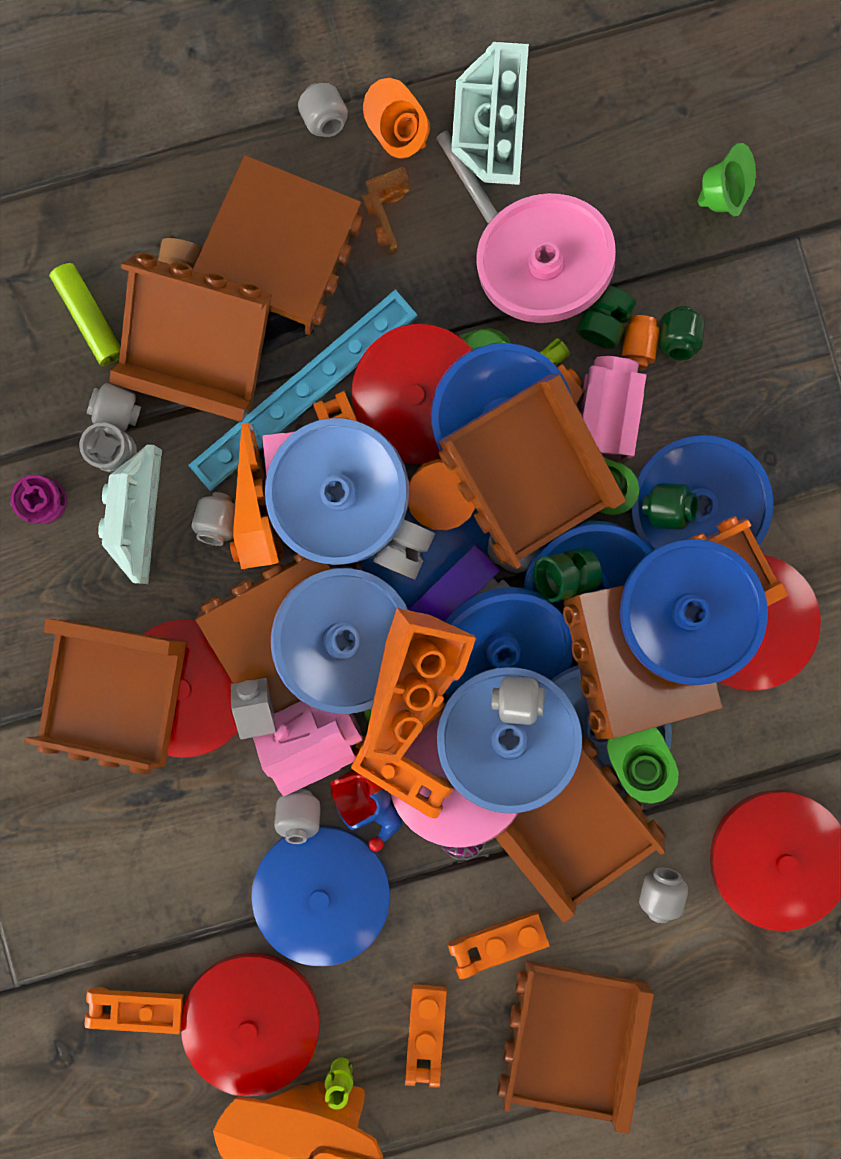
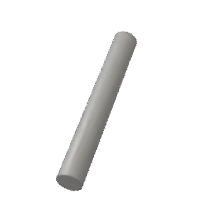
(468, 178)

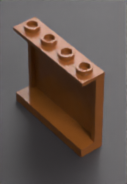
(282, 238)
(191, 336)
(530, 469)
(243, 622)
(617, 687)
(110, 695)
(582, 836)
(576, 1043)

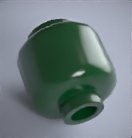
(681, 333)
(670, 506)

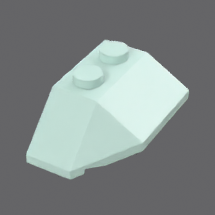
(492, 113)
(131, 513)

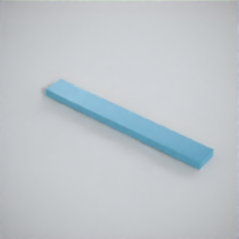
(303, 389)

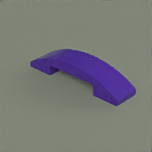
(457, 585)

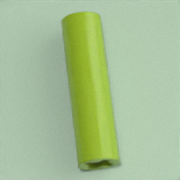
(86, 313)

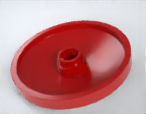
(398, 382)
(789, 634)
(203, 703)
(778, 860)
(250, 1024)

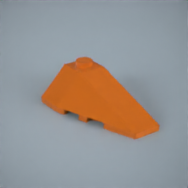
(254, 536)
(415, 671)

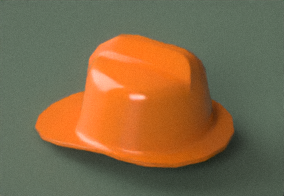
(396, 118)

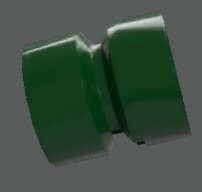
(604, 321)
(567, 574)

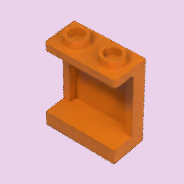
(739, 538)

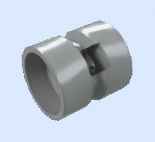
(106, 446)
(405, 548)

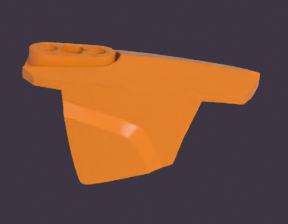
(295, 1127)

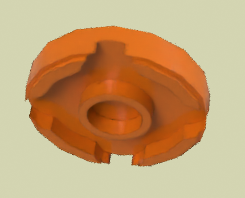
(436, 498)

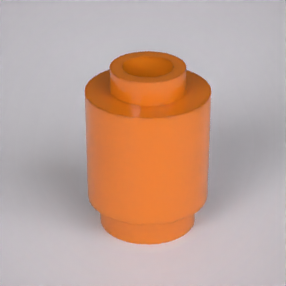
(641, 340)

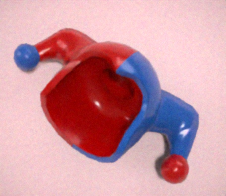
(363, 803)

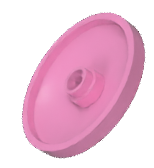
(546, 258)
(460, 821)

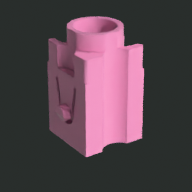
(613, 405)
(307, 746)

